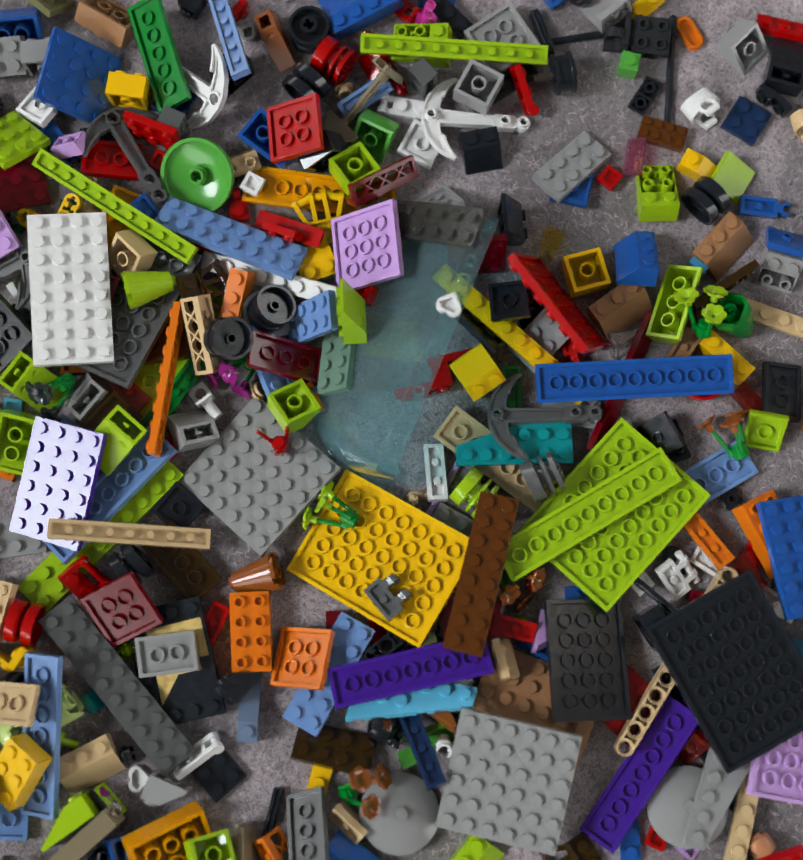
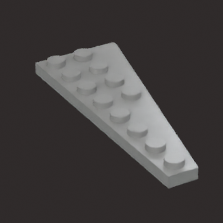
(712, 800)

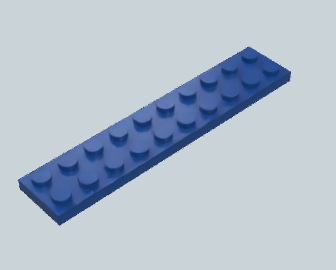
(634, 378)

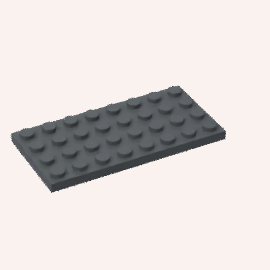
(140, 328)

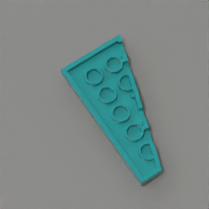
(533, 440)

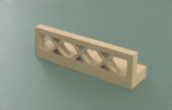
(202, 315)

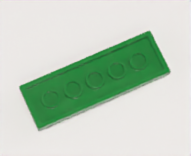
(159, 53)

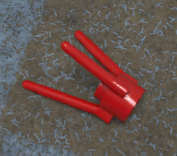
(279, 443)

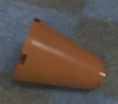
(259, 575)

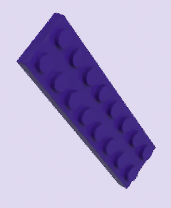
(404, 673)
(640, 775)

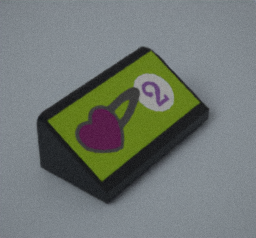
(104, 797)

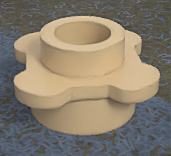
(343, 90)

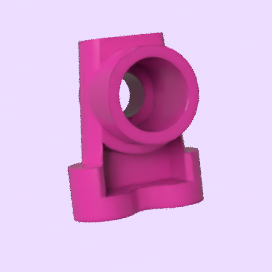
(427, 15)

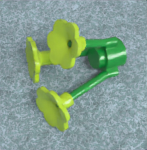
(712, 312)
(348, 517)

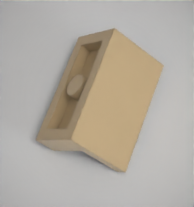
(348, 822)

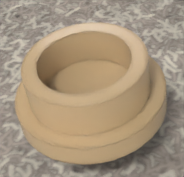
(257, 390)

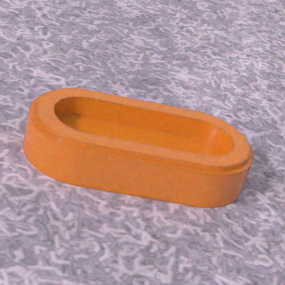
(689, 33)

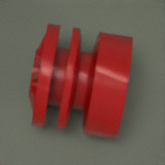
(333, 61)

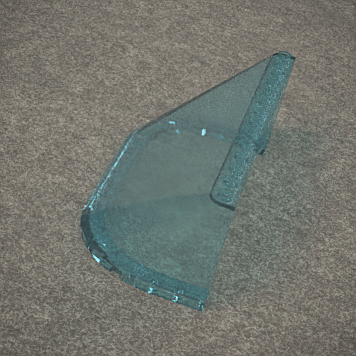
(397, 366)

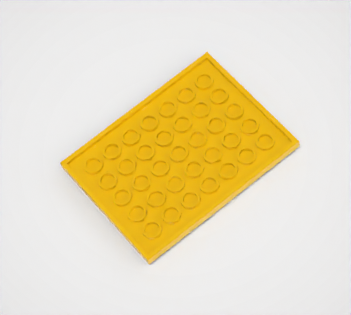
(384, 541)

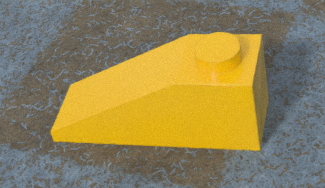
(695, 165)

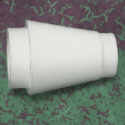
(443, 747)

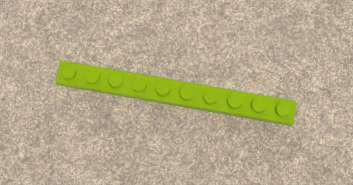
(453, 49)
(115, 206)

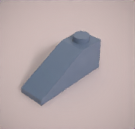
(249, 715)

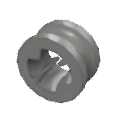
(248, 39)

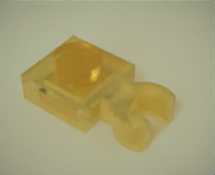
(551, 240)

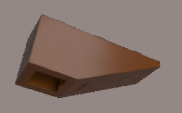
(275, 39)

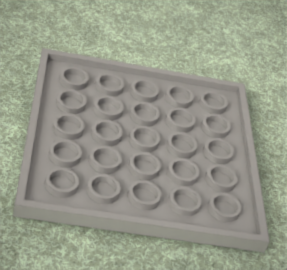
(250, 485)
(508, 781)

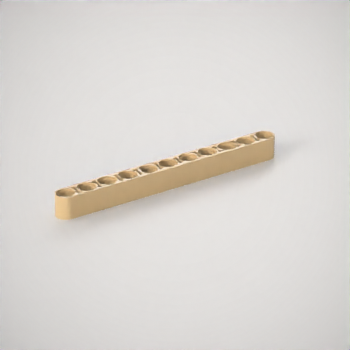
(664, 690)

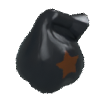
(386, 729)

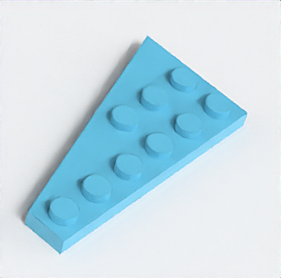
(445, 697)

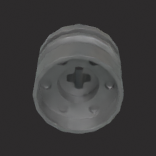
(542, 476)

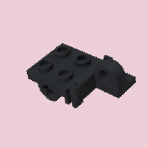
(642, 35)

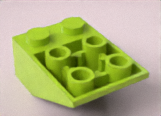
(433, 30)
(657, 194)
(351, 314)
(20, 372)
(123, 436)

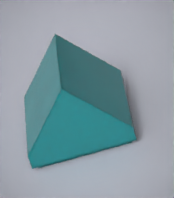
(93, 702)

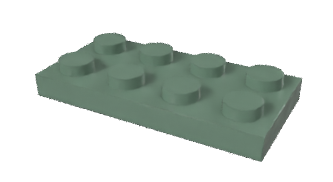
(335, 365)

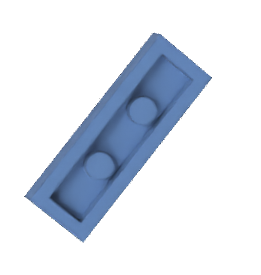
(347, 103)

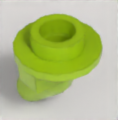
(68, 742)

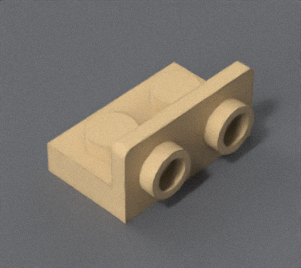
(245, 162)
(505, 659)

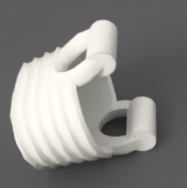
(701, 103)

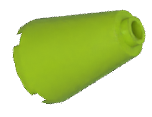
(146, 286)

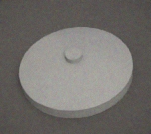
(672, 804)
(405, 816)

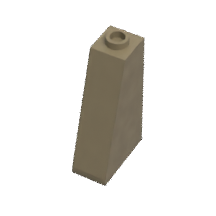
(91, 834)
(241, 840)

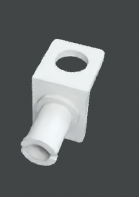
(206, 402)

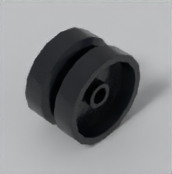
(308, 28)
(305, 82)
(706, 200)
(271, 308)
(228, 338)
(133, 560)

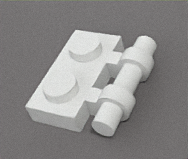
(672, 577)

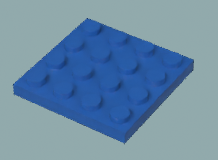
(75, 76)

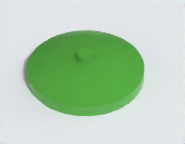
(198, 173)

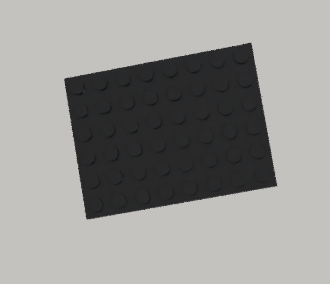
(734, 669)

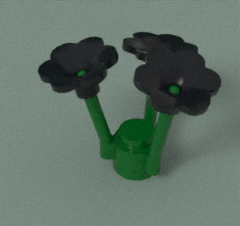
(43, 394)

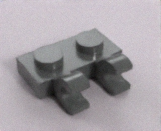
(384, 599)

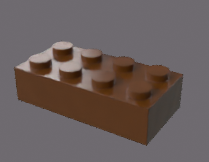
(662, 133)

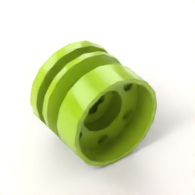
(470, 489)

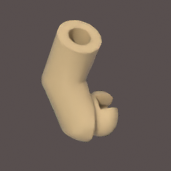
(415, 496)

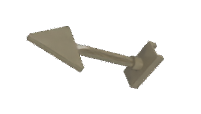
(338, 125)

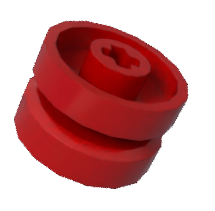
(23, 622)

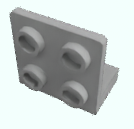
(606, 12)

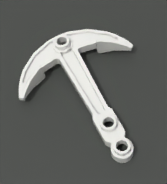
(212, 94)
(451, 118)

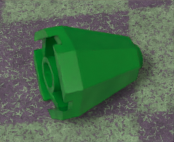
(739, 316)

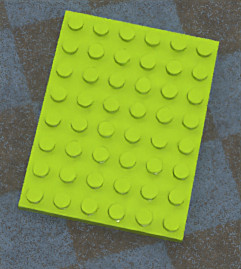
(620, 552)

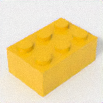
(20, 770)

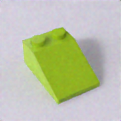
(14, 439)
(73, 815)

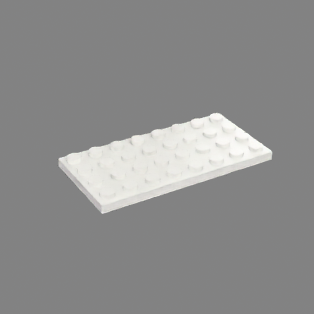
(70, 289)

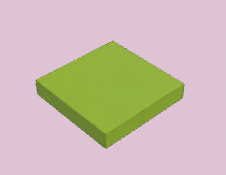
(732, 176)
(765, 430)

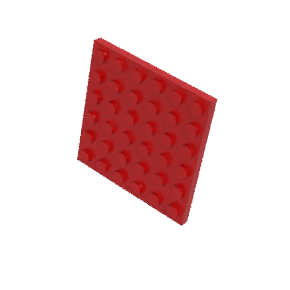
(558, 303)

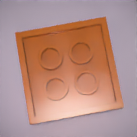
(302, 658)

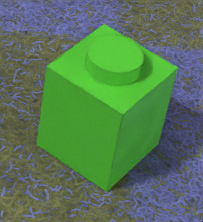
(628, 64)

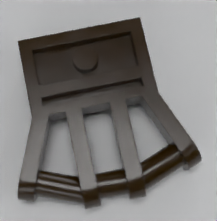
(194, 285)
(577, 848)

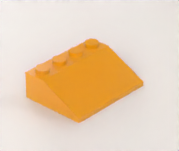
(165, 836)

